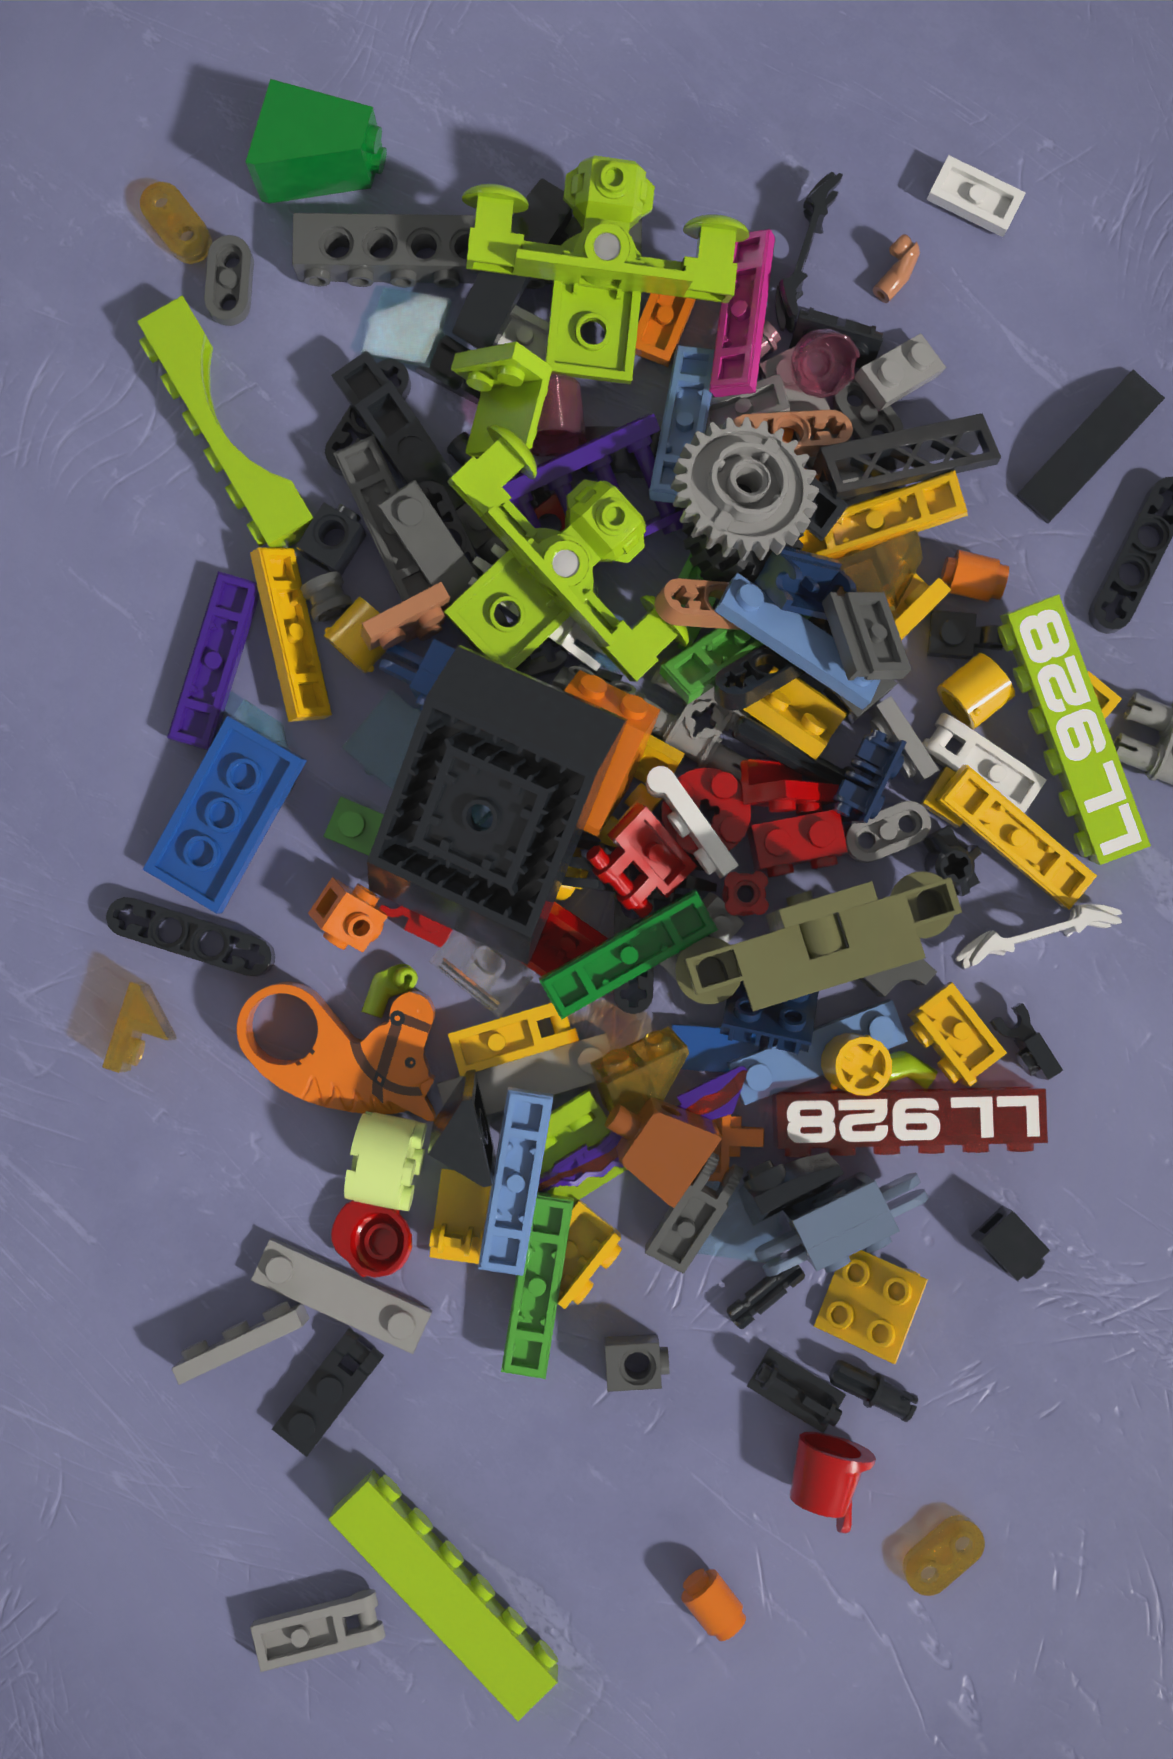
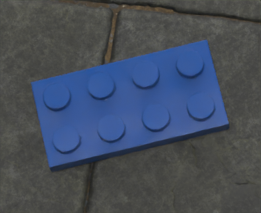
(224, 814)

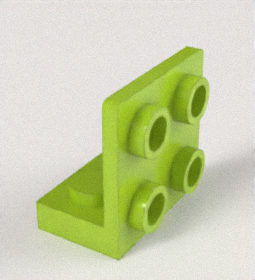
(511, 389)
(570, 1127)

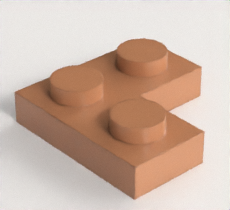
(413, 618)

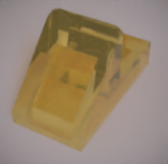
(138, 1015)

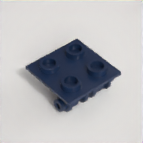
(882, 763)
(788, 1021)

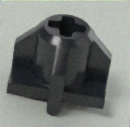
(951, 860)

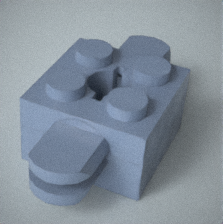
(841, 1222)

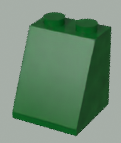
(313, 145)

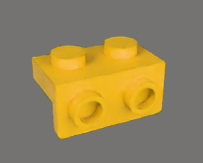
(956, 1035)
(589, 1245)

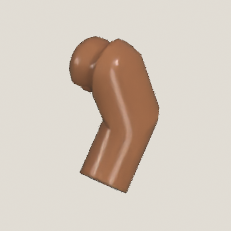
(900, 272)

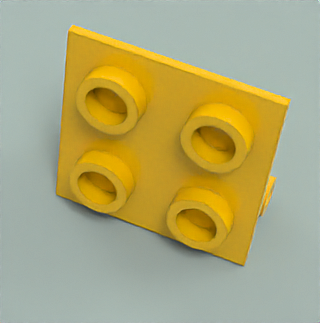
(459, 1218)
(871, 1304)

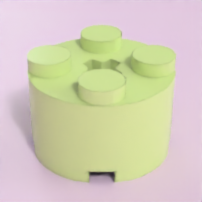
(384, 1161)

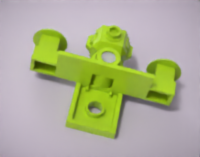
(600, 270)
(552, 570)

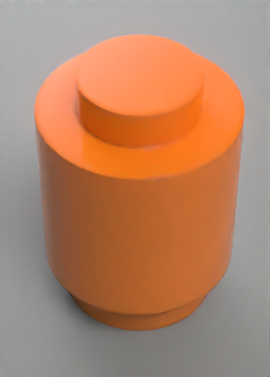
(975, 576)
(713, 1604)

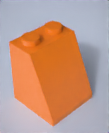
(630, 747)

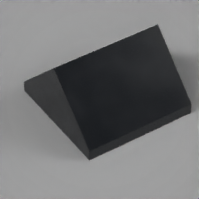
(463, 1135)

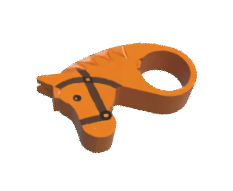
(351, 1074)

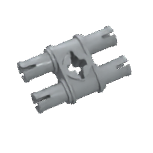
(706, 746)
(1157, 760)

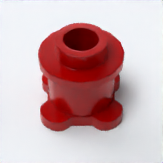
(756, 883)

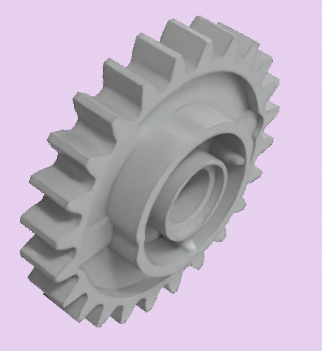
(726, 513)

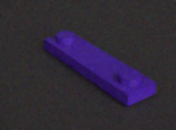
(214, 661)

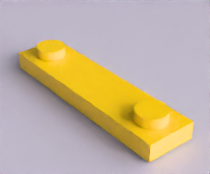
(891, 515)
(290, 634)
(1015, 837)

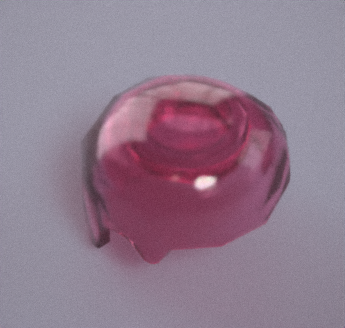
(823, 362)

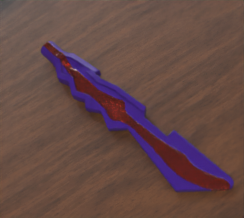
(710, 1100)

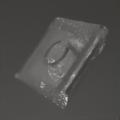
(483, 972)

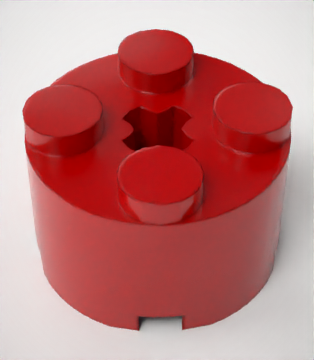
(719, 793)

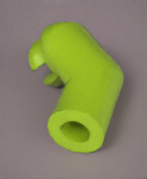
(386, 985)
(909, 1066)

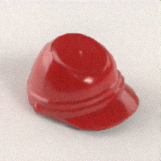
(371, 1238)

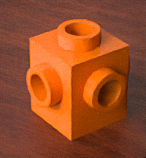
(348, 915)

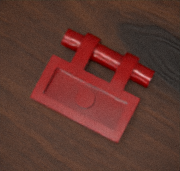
(651, 850)

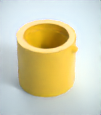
(347, 639)
(976, 691)
(856, 1064)

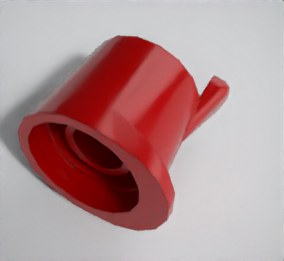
(828, 1474)

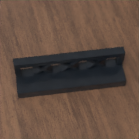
(904, 449)

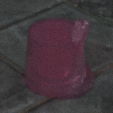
(561, 418)

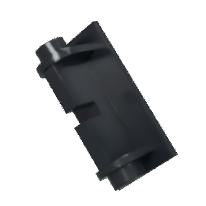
(863, 336)
(797, 1390)

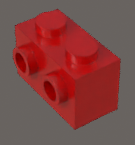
(795, 841)

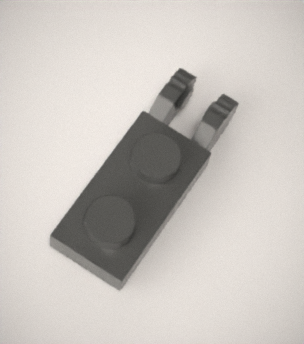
(693, 1218)

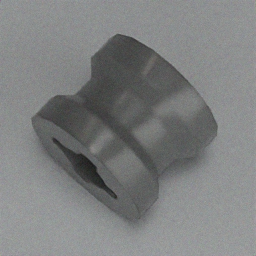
(326, 596)

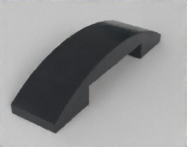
(496, 294)
(1090, 446)

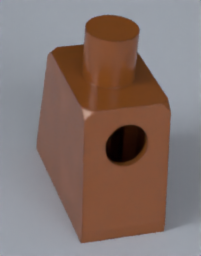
(663, 1145)

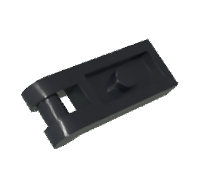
(326, 1393)

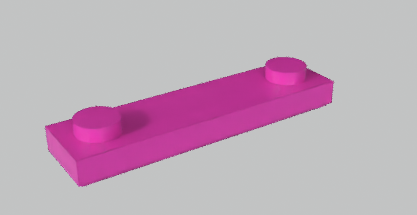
(743, 318)

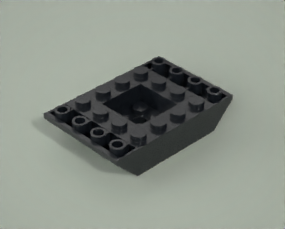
(526, 757)

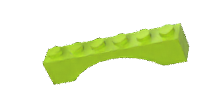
(186, 355)

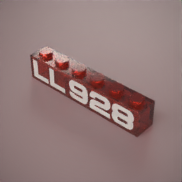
(910, 1119)

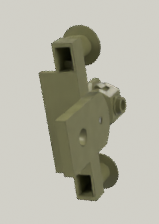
(821, 942)

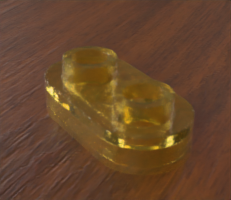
(174, 220)
(939, 1552)

